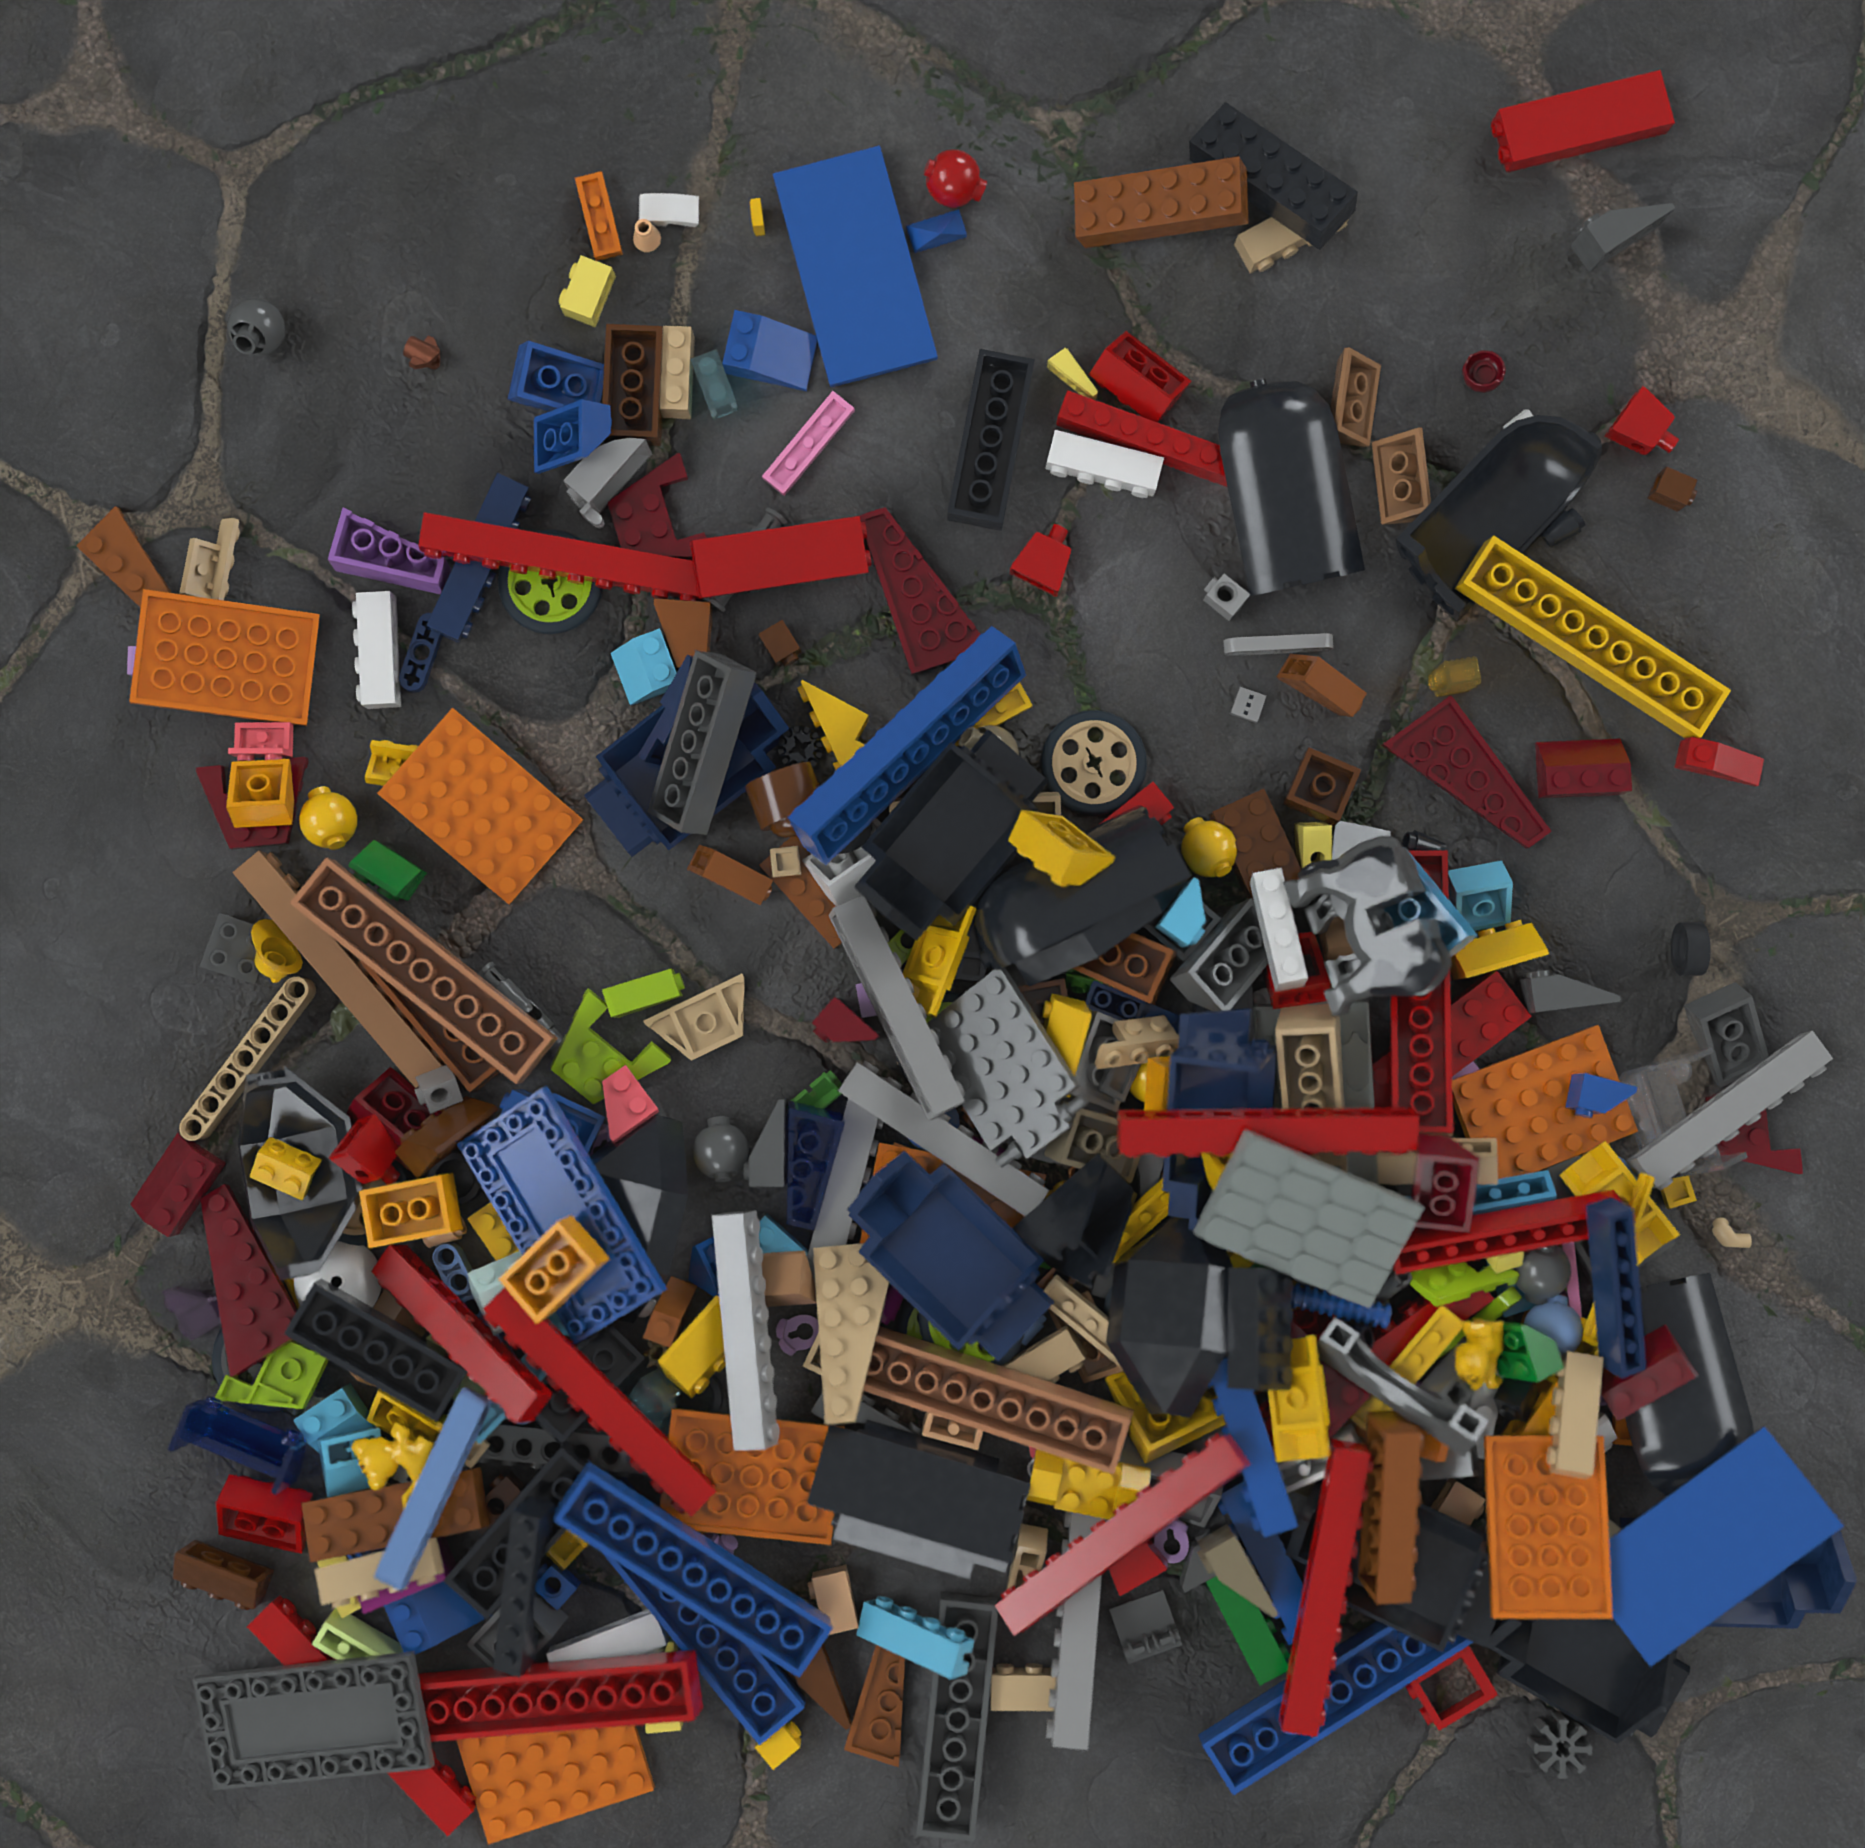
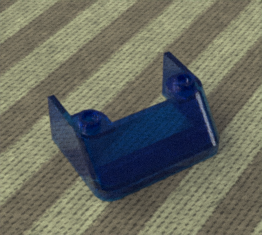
(241, 1440)

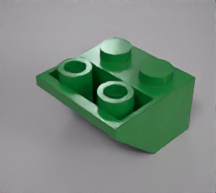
(388, 870)
(1527, 1354)

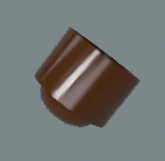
(778, 795)

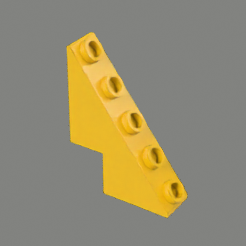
(838, 720)

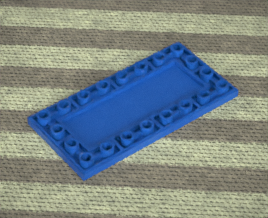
(855, 266)
(541, 1175)
(1713, 1544)

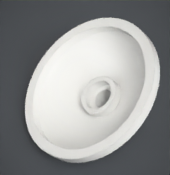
(353, 1266)

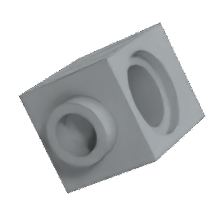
(1229, 608)
(444, 1097)

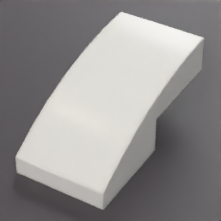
(669, 209)

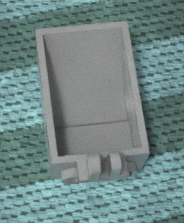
(604, 475)

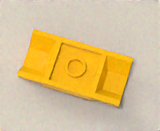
(937, 959)
(1604, 1171)
(1301, 1413)
(1083, 1488)

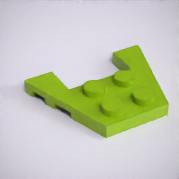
(588, 1059)
(1457, 1281)
(284, 1380)

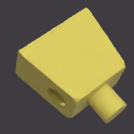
(1312, 838)

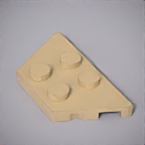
(704, 1020)

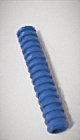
(1335, 1305)

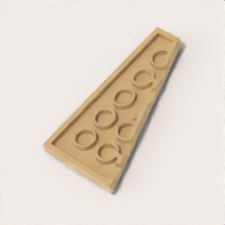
(849, 1317)

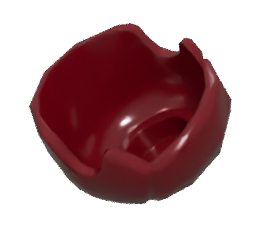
(1483, 371)

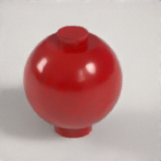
(954, 178)

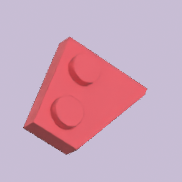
(626, 1104)

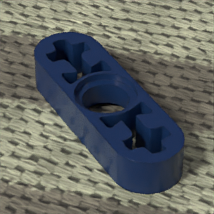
(410, 656)

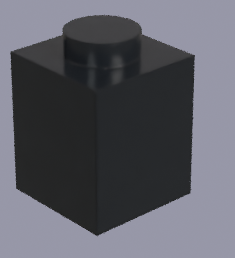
(1516, 1398)

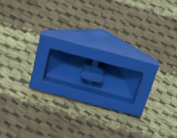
(936, 231)
(703, 1267)

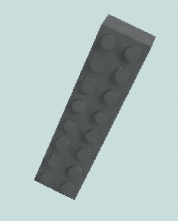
(958, 1725)

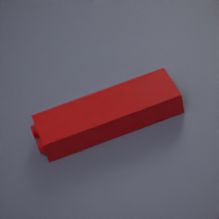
(1582, 121)
(780, 557)

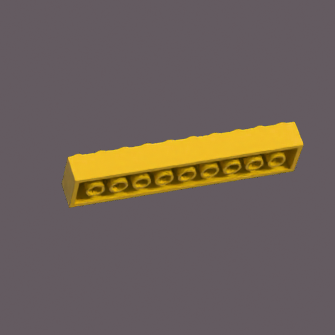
(1592, 639)

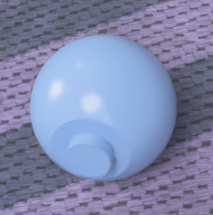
(1557, 1322)

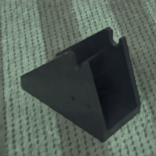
(1081, 1222)

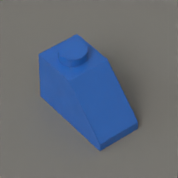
(1595, 1094)

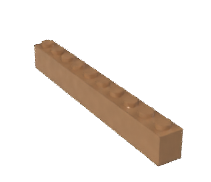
(338, 968)

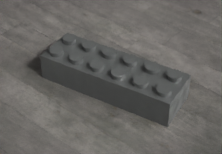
(701, 742)

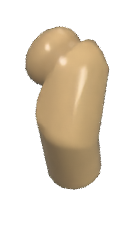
(1728, 1237)

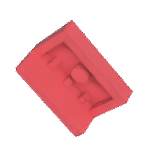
(262, 740)

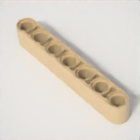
(235, 1065)

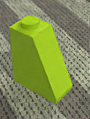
(643, 993)

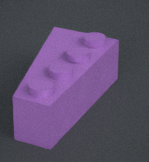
(382, 555)

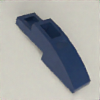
(656, 744)
(1124, 1006)

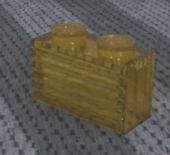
(1455, 676)

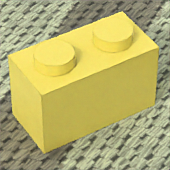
(587, 290)

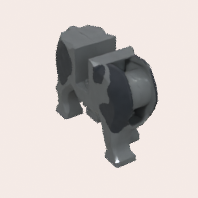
(1358, 889)

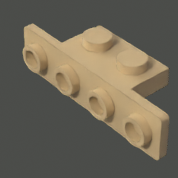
(209, 563)
(1138, 1042)

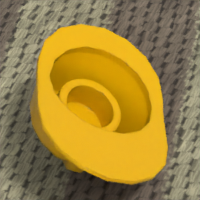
(274, 951)

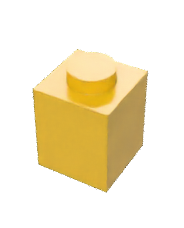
(780, 1745)

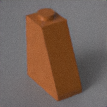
(685, 626)
(1322, 684)
(730, 875)
(670, 1312)

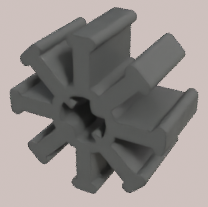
(1570, 1737)

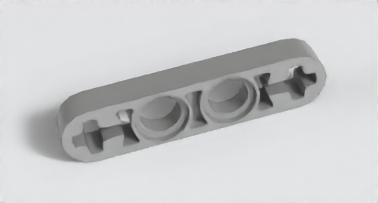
(1278, 644)

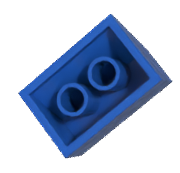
(569, 433)

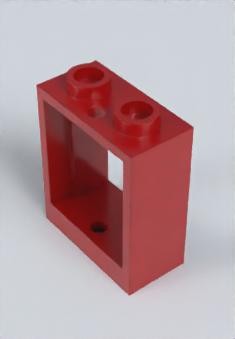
(1315, 985)
(1484, 1694)

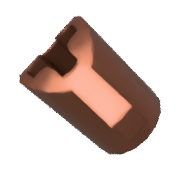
(422, 353)

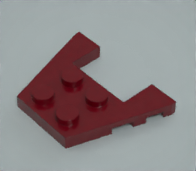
(642, 514)
(214, 785)
(1756, 1143)

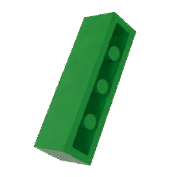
(1251, 1632)

